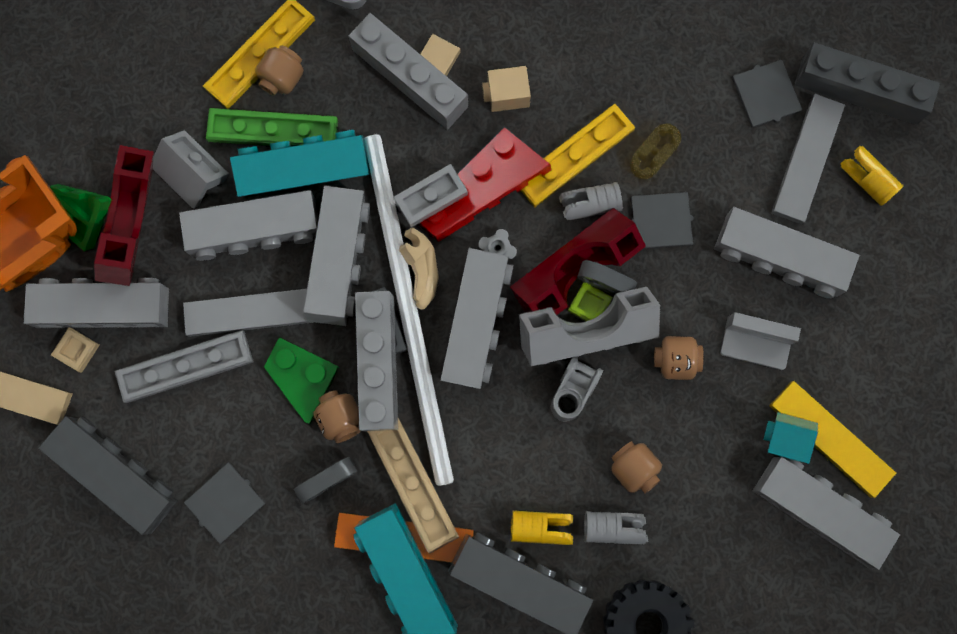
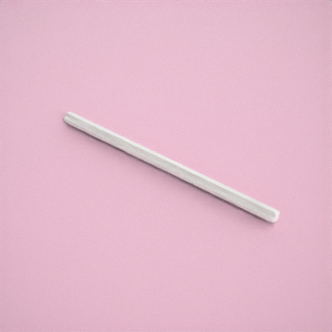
(408, 312)

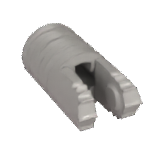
(591, 201)
(614, 528)

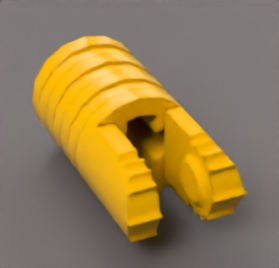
(878, 182)
(532, 527)

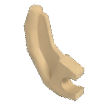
(423, 262)

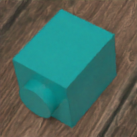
(791, 437)

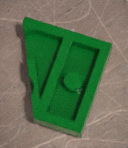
(87, 212)
(300, 376)

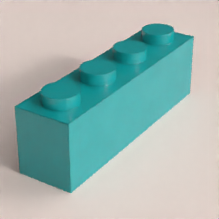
(299, 165)
(404, 574)

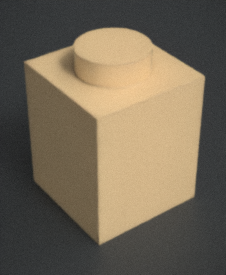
(507, 89)

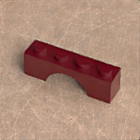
(125, 216)
(607, 241)

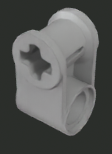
(578, 384)

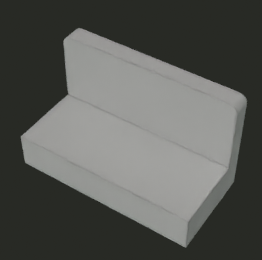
(187, 167)
(430, 195)
(758, 340)

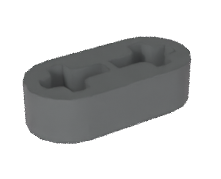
(605, 278)
(325, 480)

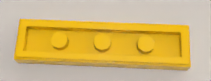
(239, 71)
(579, 153)
(836, 441)

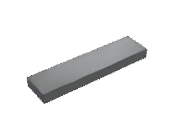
(808, 159)
(244, 312)
(183, 366)

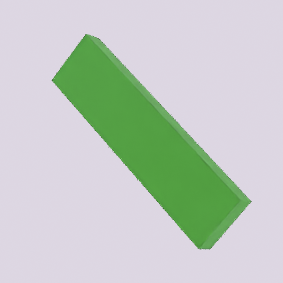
(267, 127)

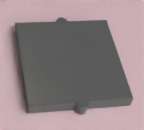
(767, 93)
(663, 219)
(224, 503)

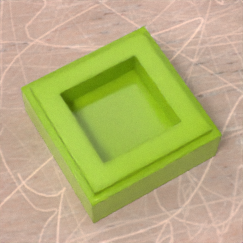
(589, 302)

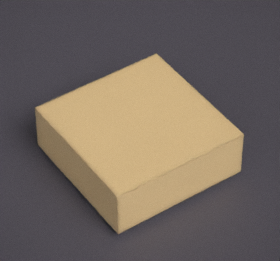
(440, 53)
(75, 349)

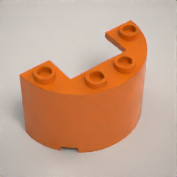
(31, 224)

